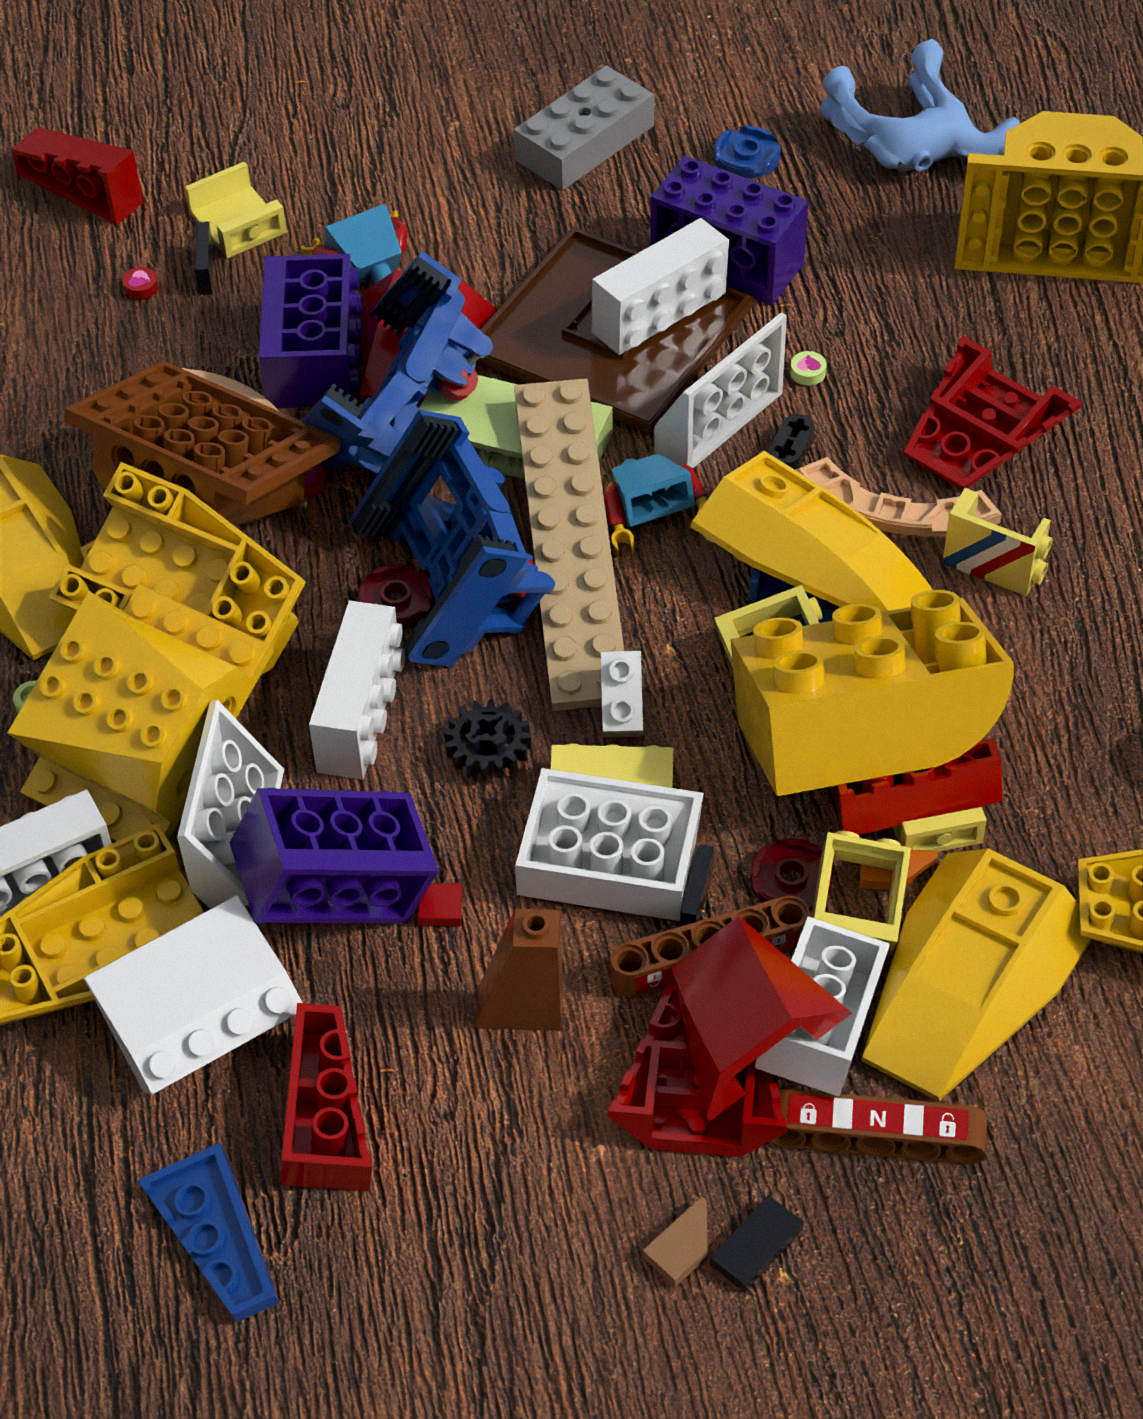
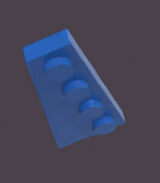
(212, 1224)

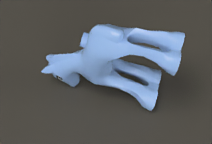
(914, 141)

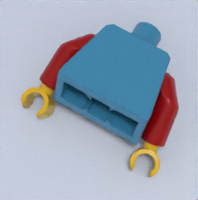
(372, 240)
(647, 491)

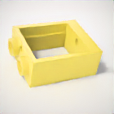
(782, 605)
(880, 853)

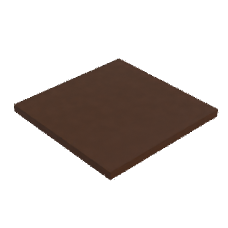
(548, 335)

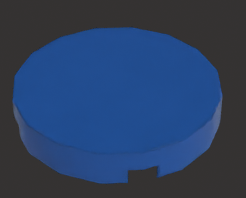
(747, 152)

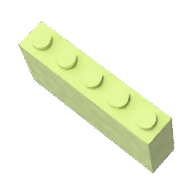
(493, 423)

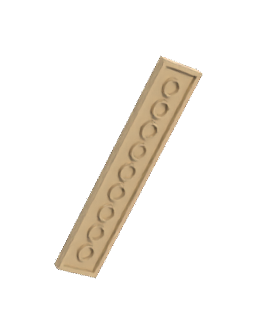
(569, 537)

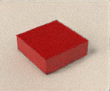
(441, 905)

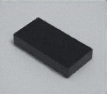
(204, 258)
(697, 885)
(756, 1243)

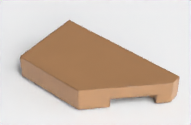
(680, 1245)

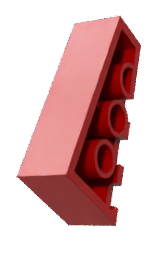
(81, 171)
(892, 799)
(323, 1117)

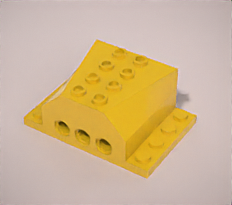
(1057, 201)
(130, 704)

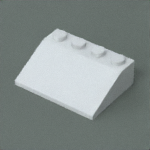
(724, 397)
(221, 787)
(609, 844)
(193, 994)

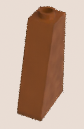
(524, 975)

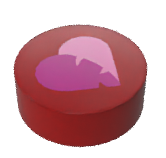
(140, 283)
(315, 480)

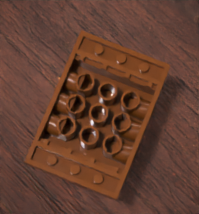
(202, 438)

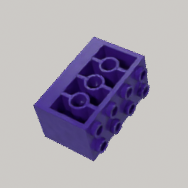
(761, 223)
(309, 328)
(332, 856)

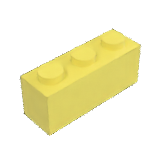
(634, 764)

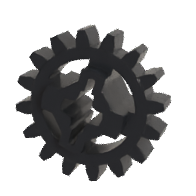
(487, 739)

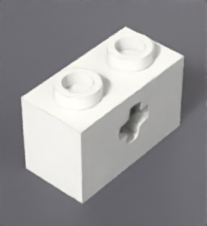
(621, 694)

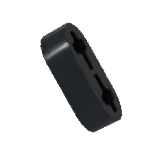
(797, 446)

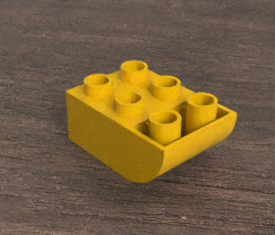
(868, 691)

